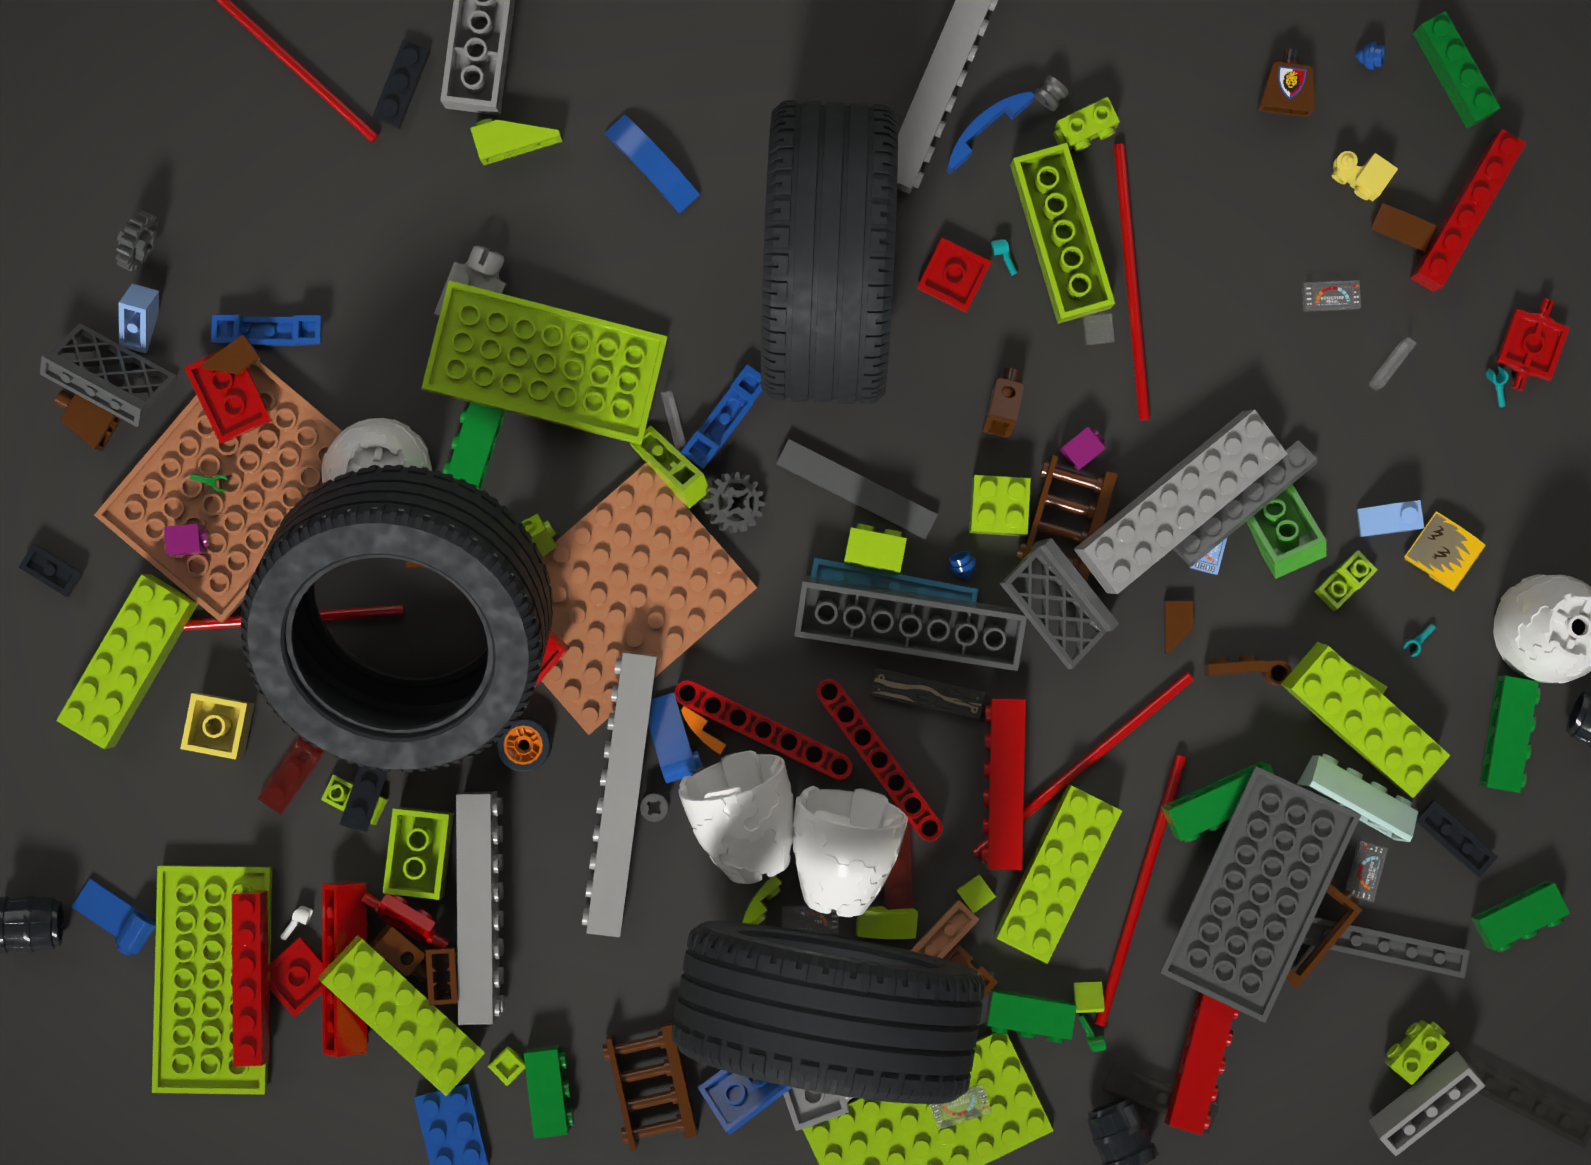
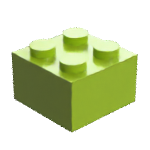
(999, 505)
(875, 549)

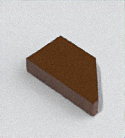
(233, 358)
(1177, 623)

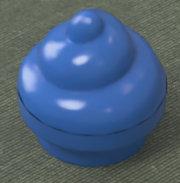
(1371, 55)
(962, 564)

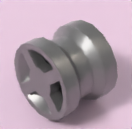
(1051, 93)
(657, 804)

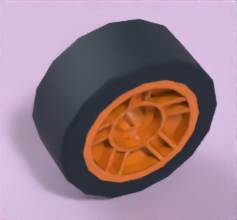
(539, 745)

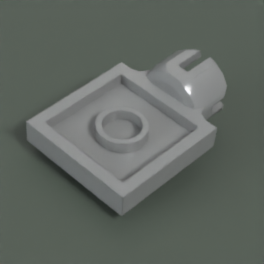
(479, 271)
(814, 1107)

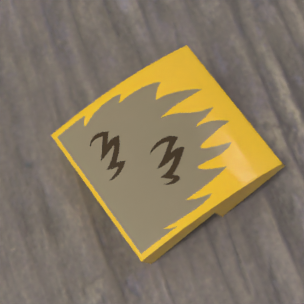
(1445, 551)

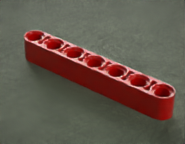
(749, 729)
(890, 768)

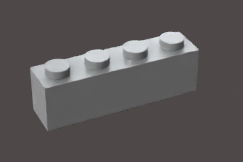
(1426, 1103)

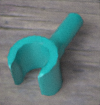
(1002, 247)
(1499, 382)
(1419, 640)

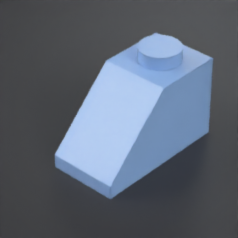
(138, 317)
(1390, 518)

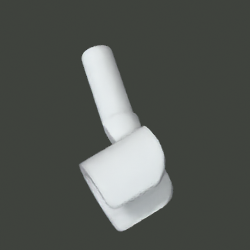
(300, 915)

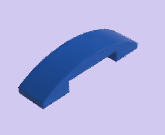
(1011, 106)
(652, 163)
(268, 331)
(724, 418)

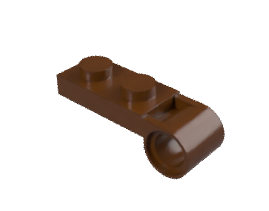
(1246, 665)

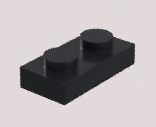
(51, 570)

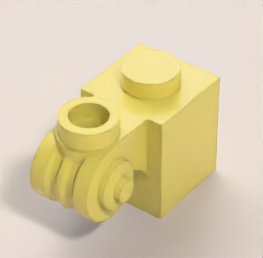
(1367, 179)

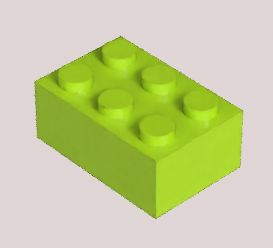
(418, 853)

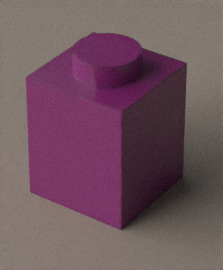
(1083, 448)
(186, 539)

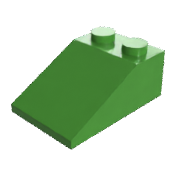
(1287, 534)

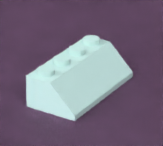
(1345, 787)

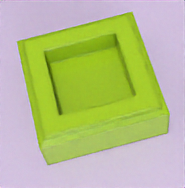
(976, 893)
(1088, 997)
(507, 1065)

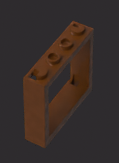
(1350, 903)

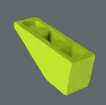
(505, 139)
(672, 467)

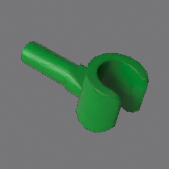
(208, 480)
(1095, 1043)

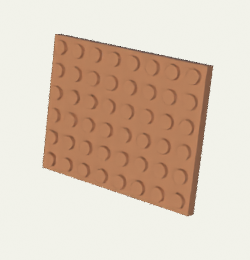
(266, 476)
(635, 581)

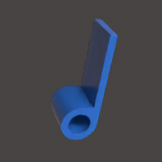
(671, 739)
(116, 916)

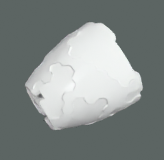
(374, 443)
(1536, 628)
(742, 814)
(845, 847)

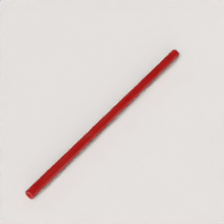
(299, 69)
(1131, 282)
(326, 615)
(1099, 750)
(1140, 891)

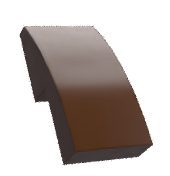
(1404, 227)

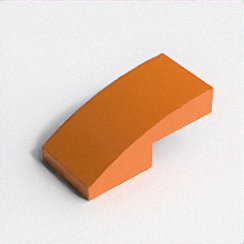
(697, 724)

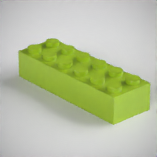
(1062, 233)
(127, 661)
(1365, 719)
(1057, 873)
(401, 1015)

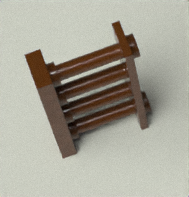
(1094, 512)
(678, 1094)

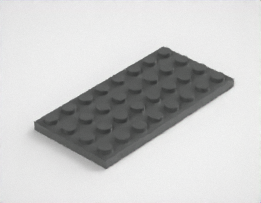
(1260, 894)

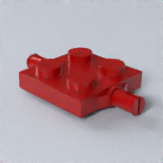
(1532, 344)
(405, 919)

